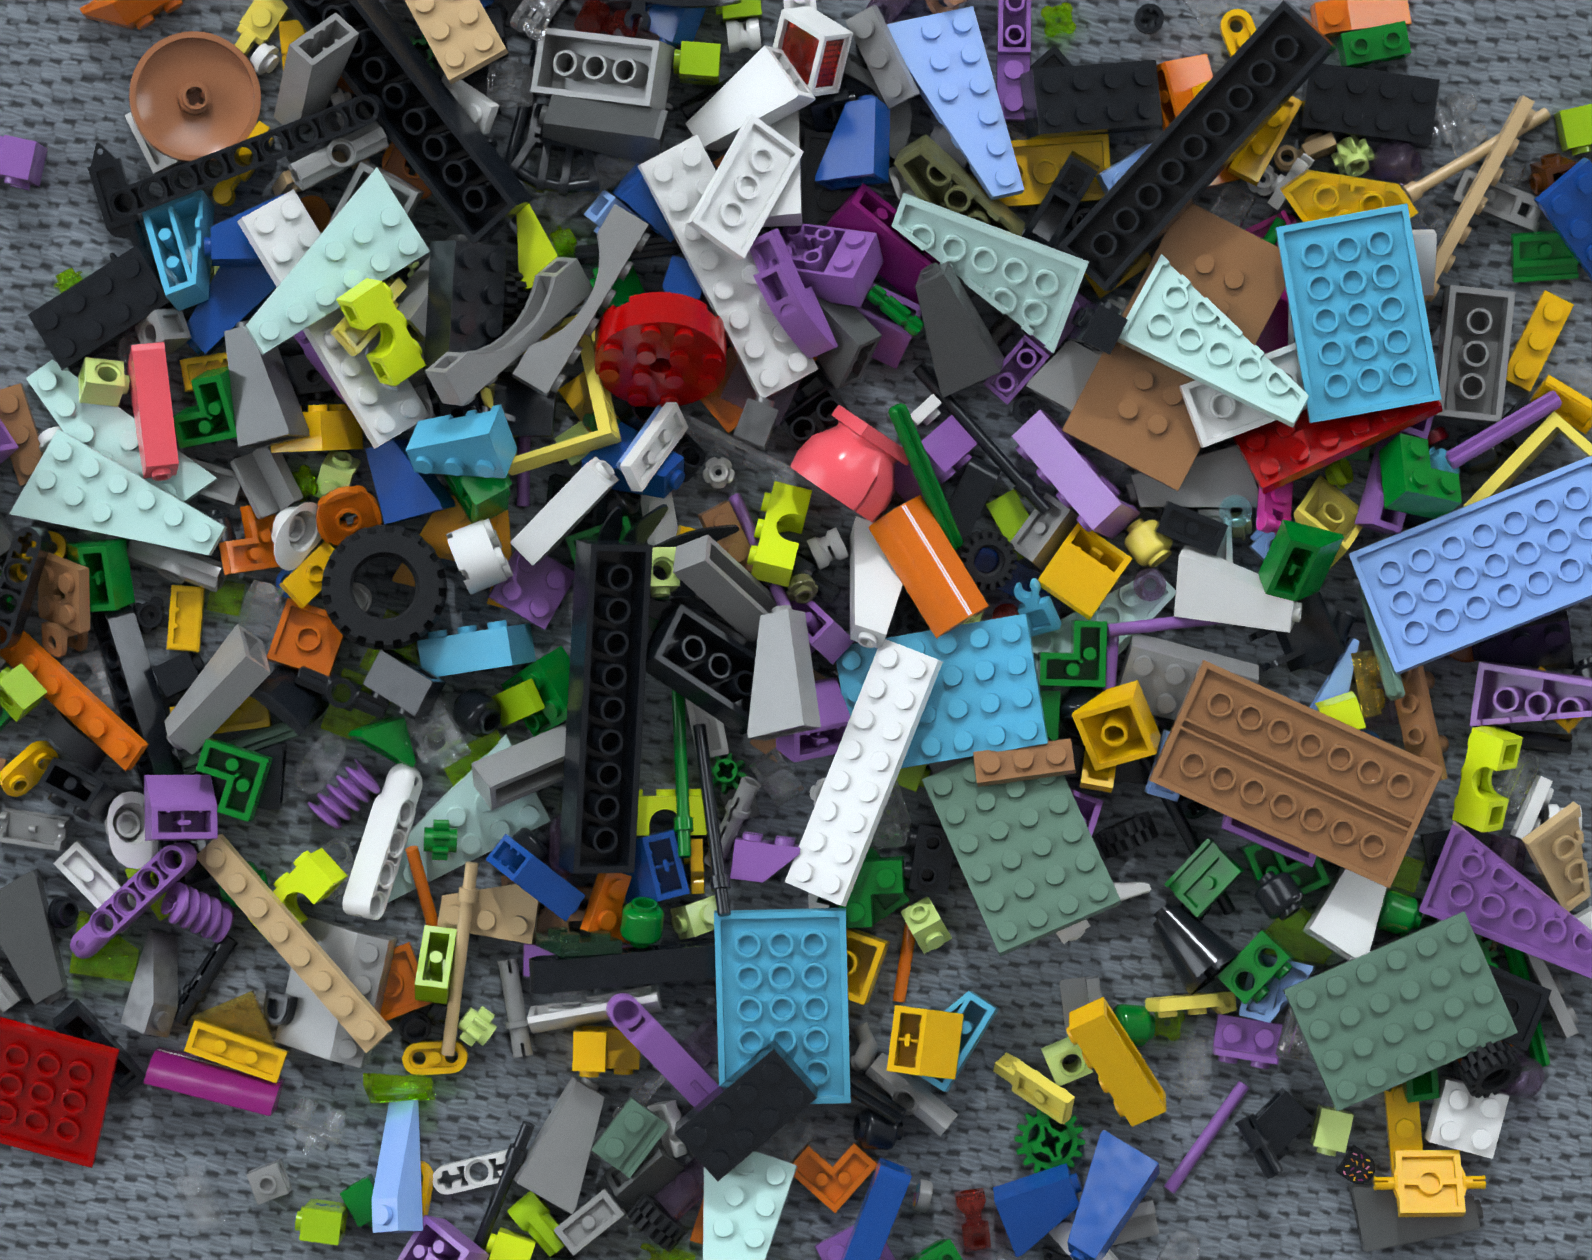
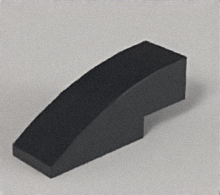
(1061, 200)
(81, 1023)

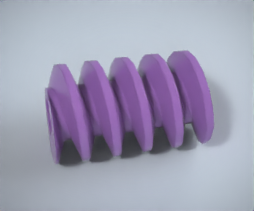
(345, 796)
(198, 912)

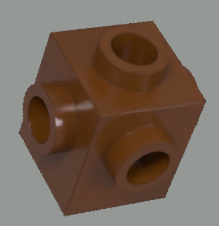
(1548, 171)

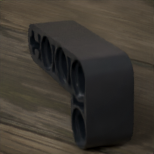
(22, 590)

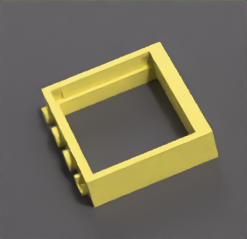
(603, 410)
(1527, 453)

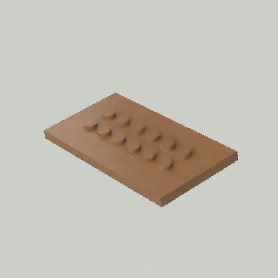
(1134, 402)
(1296, 774)

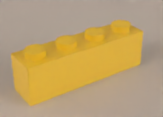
(1116, 1062)

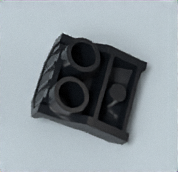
(810, 407)
(288, 701)

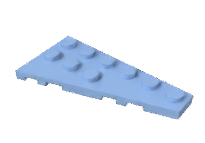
(958, 86)

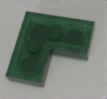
(567, 943)

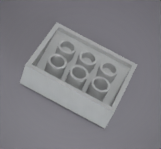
(366, 962)

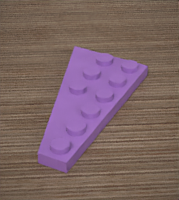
(1504, 904)

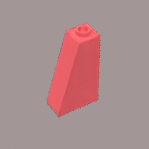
(153, 410)

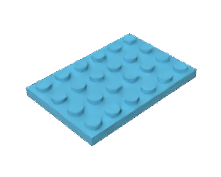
(1358, 313)
(982, 695)
(787, 982)

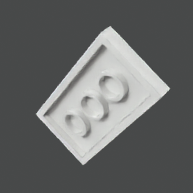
(745, 187)
(1222, 417)

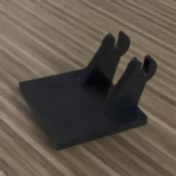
(524, 408)
(1309, 640)

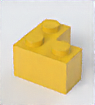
(327, 430)
(602, 1049)

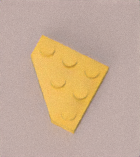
(1327, 195)

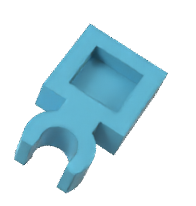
(1040, 611)

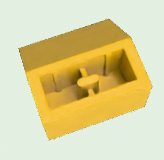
(1084, 571)
(925, 1042)

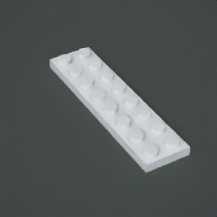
(280, 237)
(757, 338)
(863, 772)

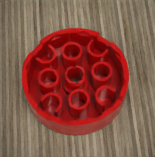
(660, 350)

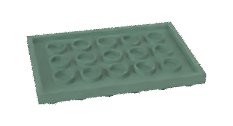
(1022, 853)
(1400, 1011)

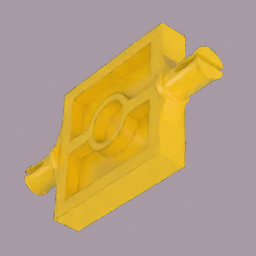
(1429, 1183)

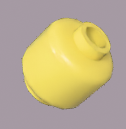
(1147, 545)

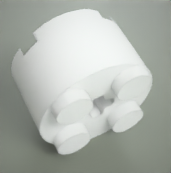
(479, 555)

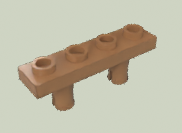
(1418, 719)

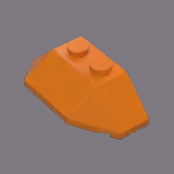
(128, 13)

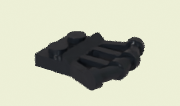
(541, 182)

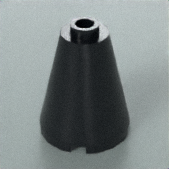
(1192, 947)

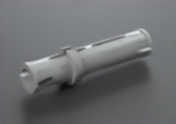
(736, 811)
(515, 1008)

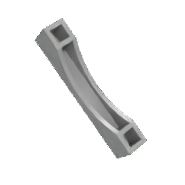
(553, 295)
(546, 359)

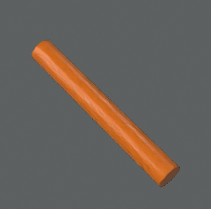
(421, 885)
(904, 965)

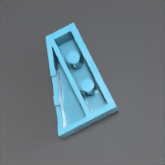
(177, 243)
(463, 445)
(475, 649)
(977, 1018)

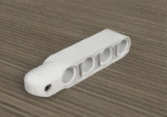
(383, 844)

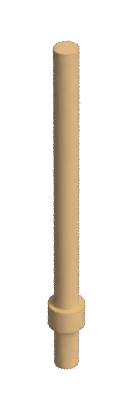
(1415, 190)
(467, 896)

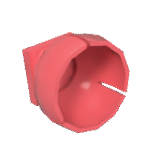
(852, 464)

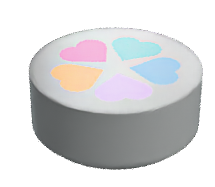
(922, 1196)

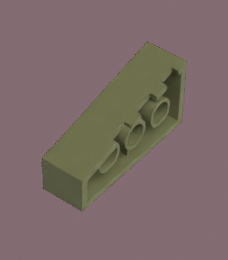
(944, 182)

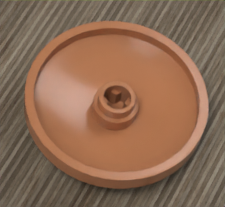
(194, 95)

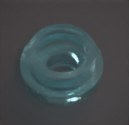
(1225, 506)

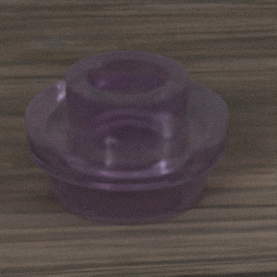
(1140, 590)

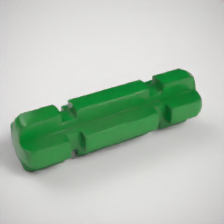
(895, 310)

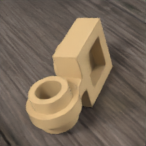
(1315, 146)

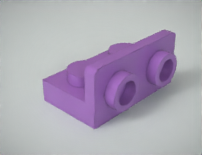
(1246, 1040)

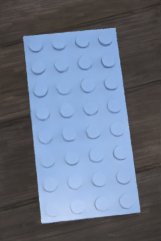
(1481, 568)

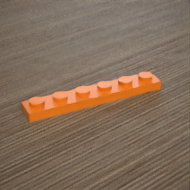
(76, 701)

